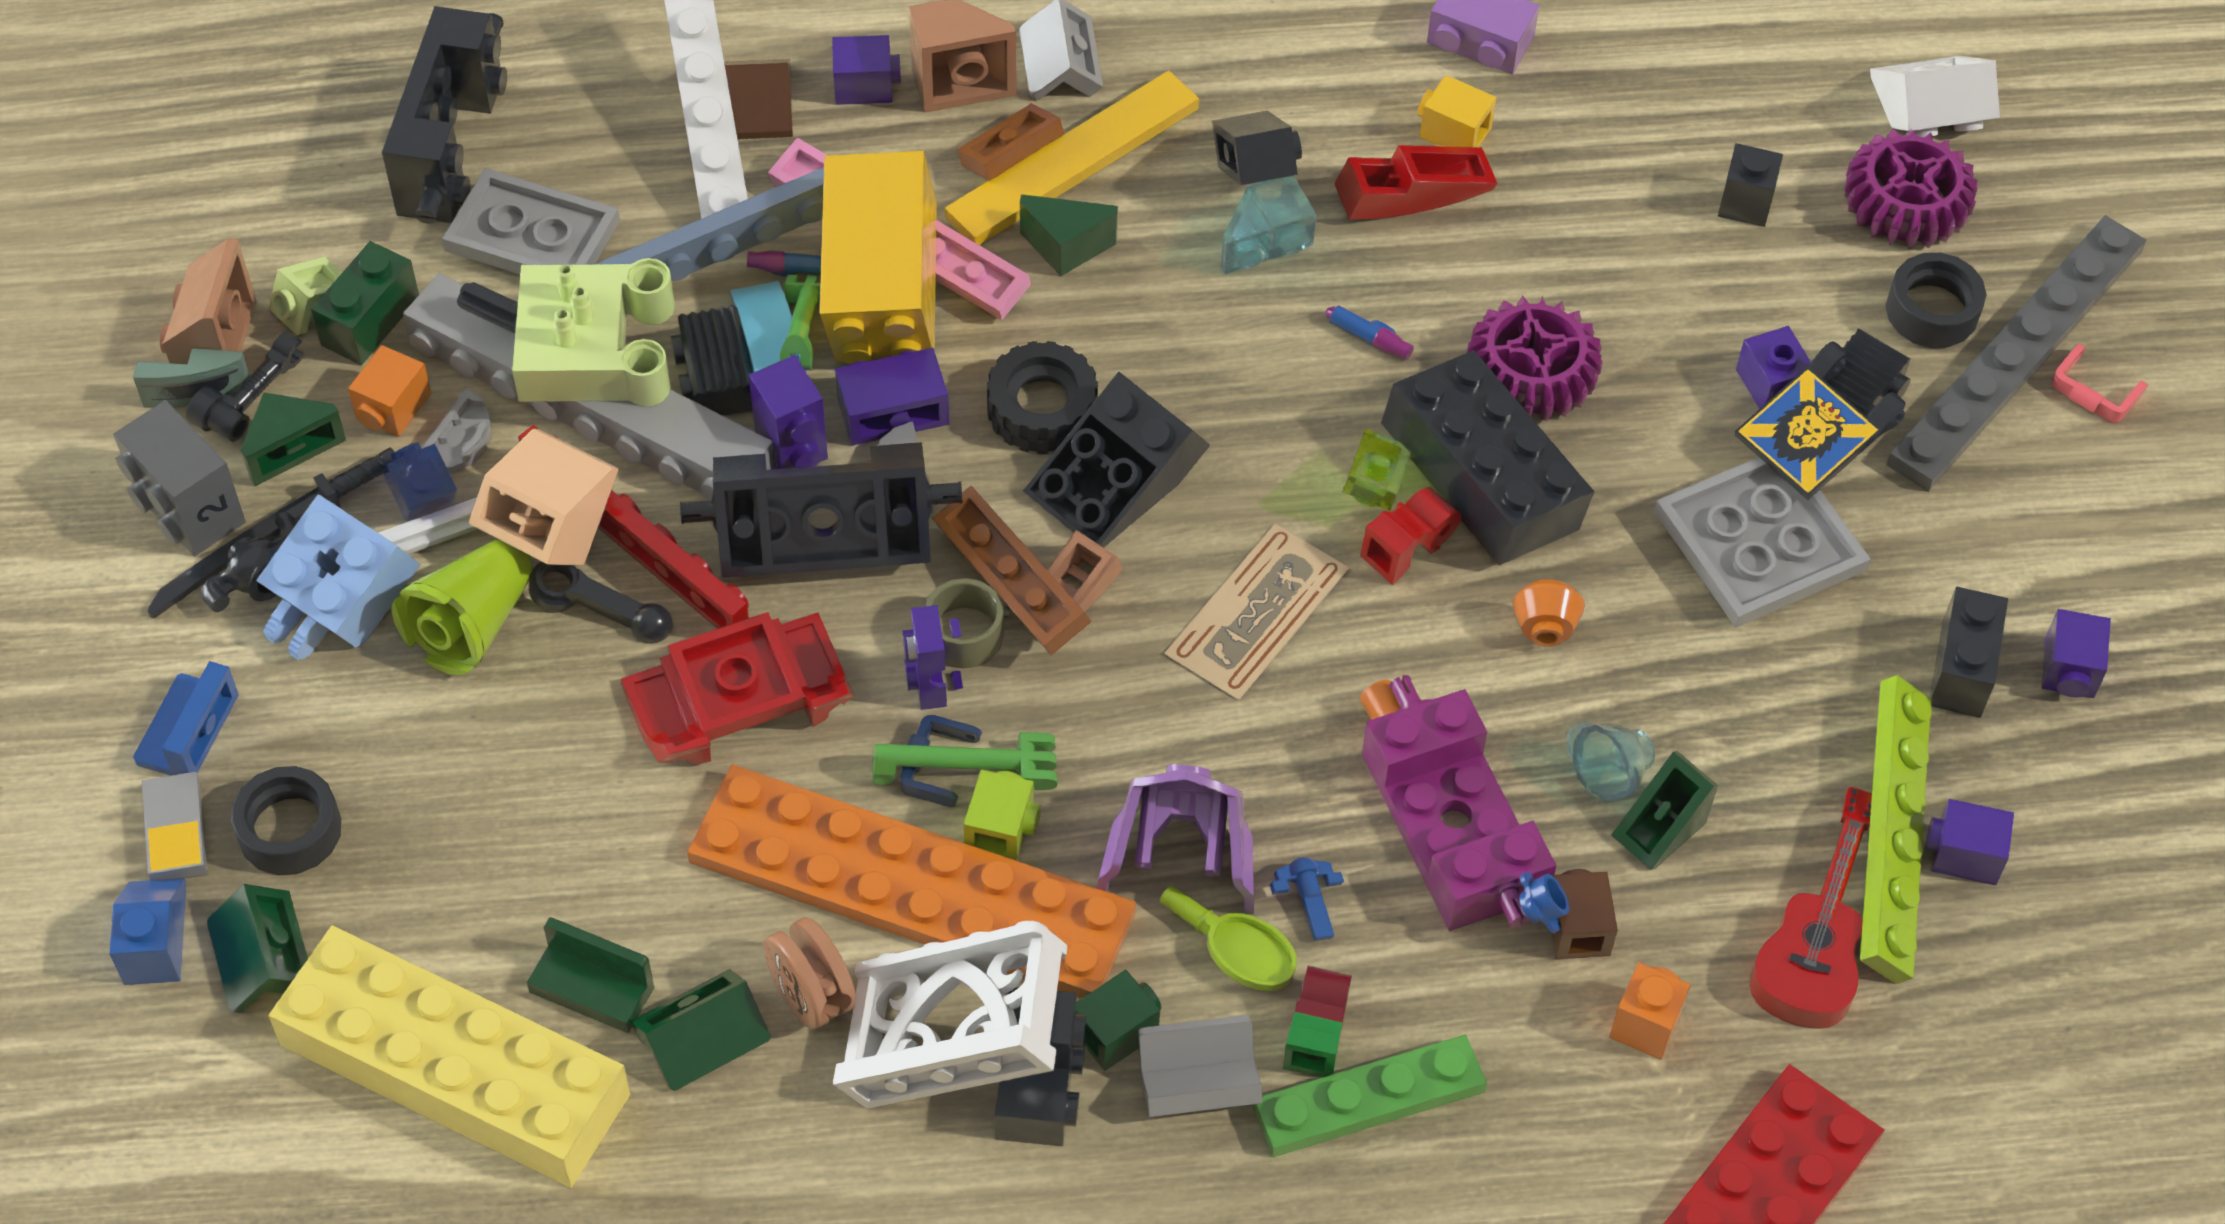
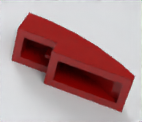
(1413, 180)

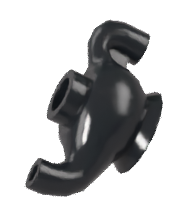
(246, 563)

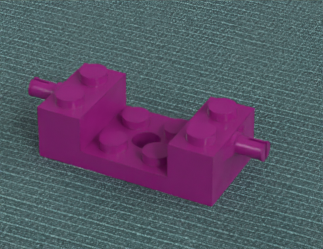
(1434, 763)

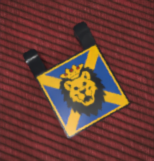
(1814, 431)

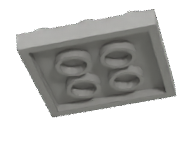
(1760, 540)

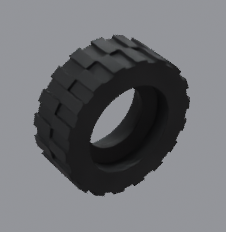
(1039, 363)

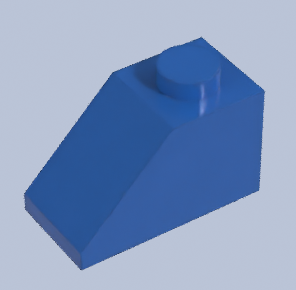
(149, 931)

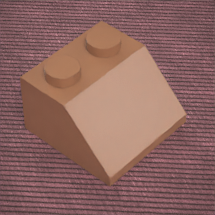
(961, 54)
(210, 305)

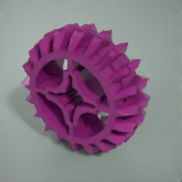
(1909, 200)
(1540, 354)

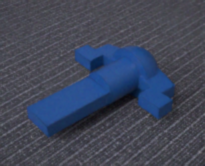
(1304, 873)

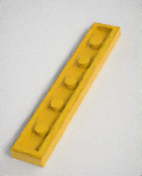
(1073, 157)

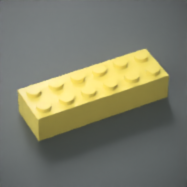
(451, 1055)

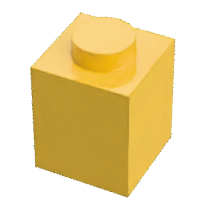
(1456, 114)

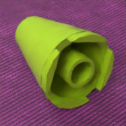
(462, 605)

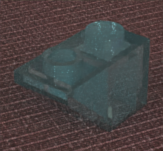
(1268, 223)

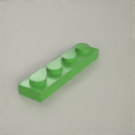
(1369, 1095)

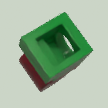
(1317, 1022)

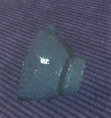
(1609, 758)

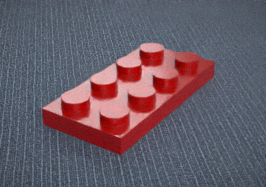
(1782, 1159)

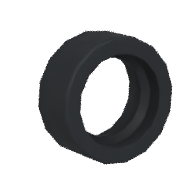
(1944, 272)
(275, 786)

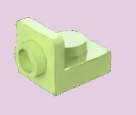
(298, 290)

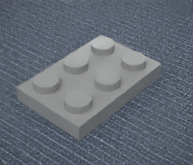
(526, 223)

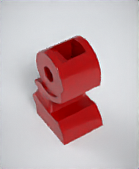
(1394, 534)

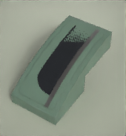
(180, 382)

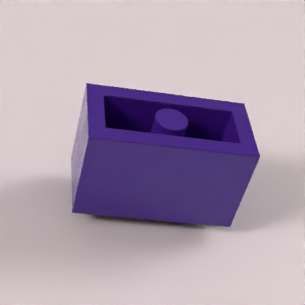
(892, 393)
(789, 414)

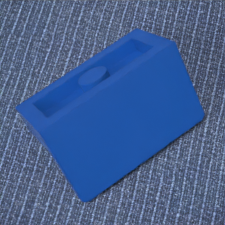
(188, 721)

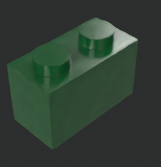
(365, 302)

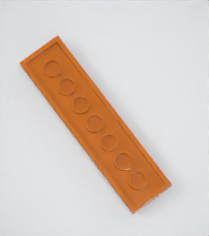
(901, 874)

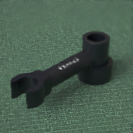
(224, 413)

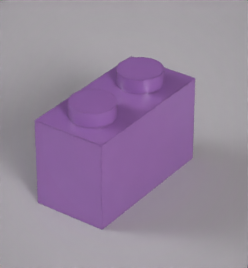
(1484, 30)

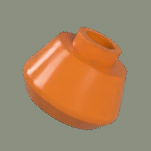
(1548, 611)

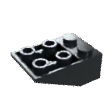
(1116, 463)

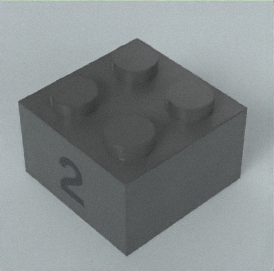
(178, 479)

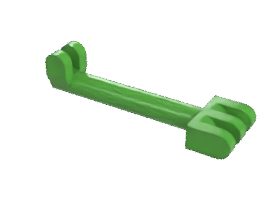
(806, 297)
(1031, 759)

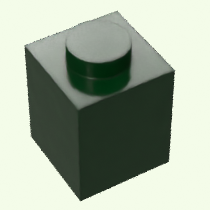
(1115, 1016)

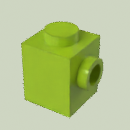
(1001, 813)

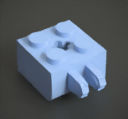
(336, 576)

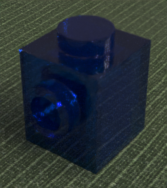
(419, 480)

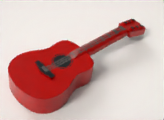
(1809, 964)

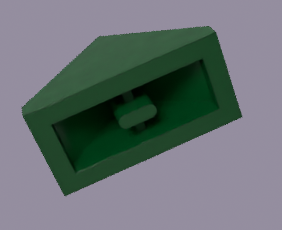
(1067, 230)
(287, 434)
(1667, 811)

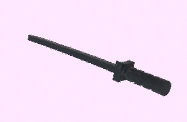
(218, 560)

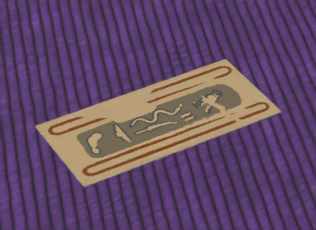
(1256, 611)

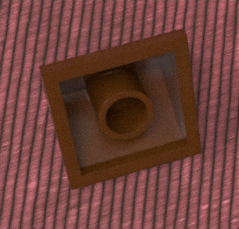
(761, 98)

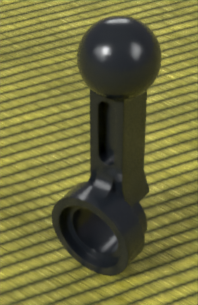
(648, 621)

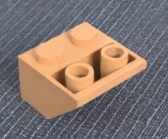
(545, 499)

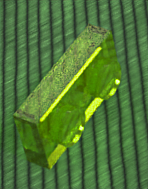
(1376, 470)

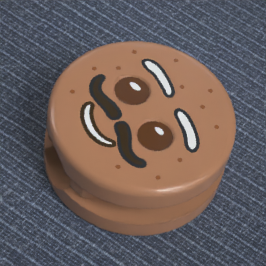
(809, 973)

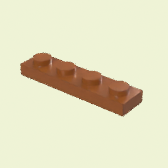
(1012, 571)

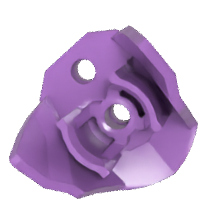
(1191, 796)

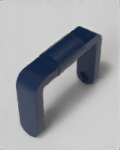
(944, 726)

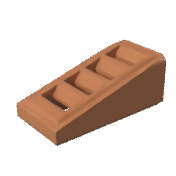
(1105, 570)

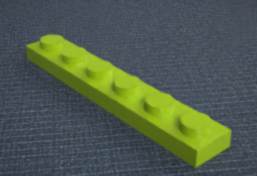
(1896, 830)

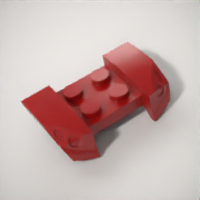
(735, 682)

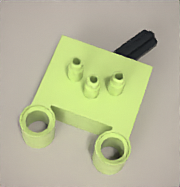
(574, 330)

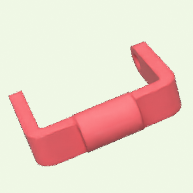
(2089, 398)

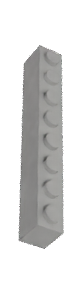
(669, 437)

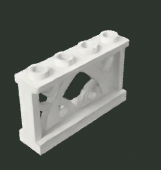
(898, 1070)

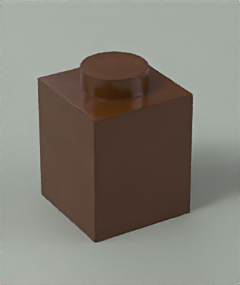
(1591, 920)

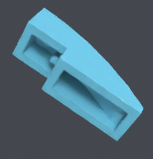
(763, 321)

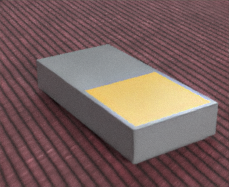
(174, 827)

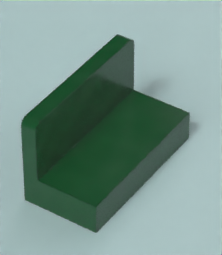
(256, 944)
(592, 976)
(702, 1029)

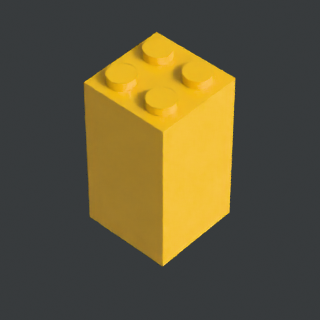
(878, 255)

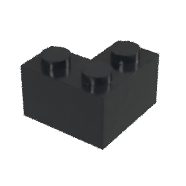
(1041, 1104)

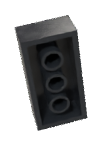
(1487, 457)

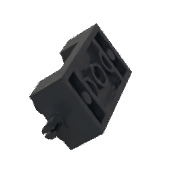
(451, 72)
(766, 513)

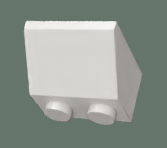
(1938, 94)

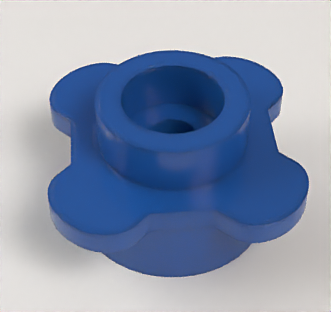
(1543, 900)

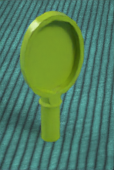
(1239, 943)

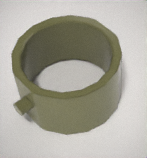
(975, 595)

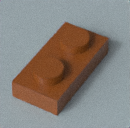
(1010, 141)

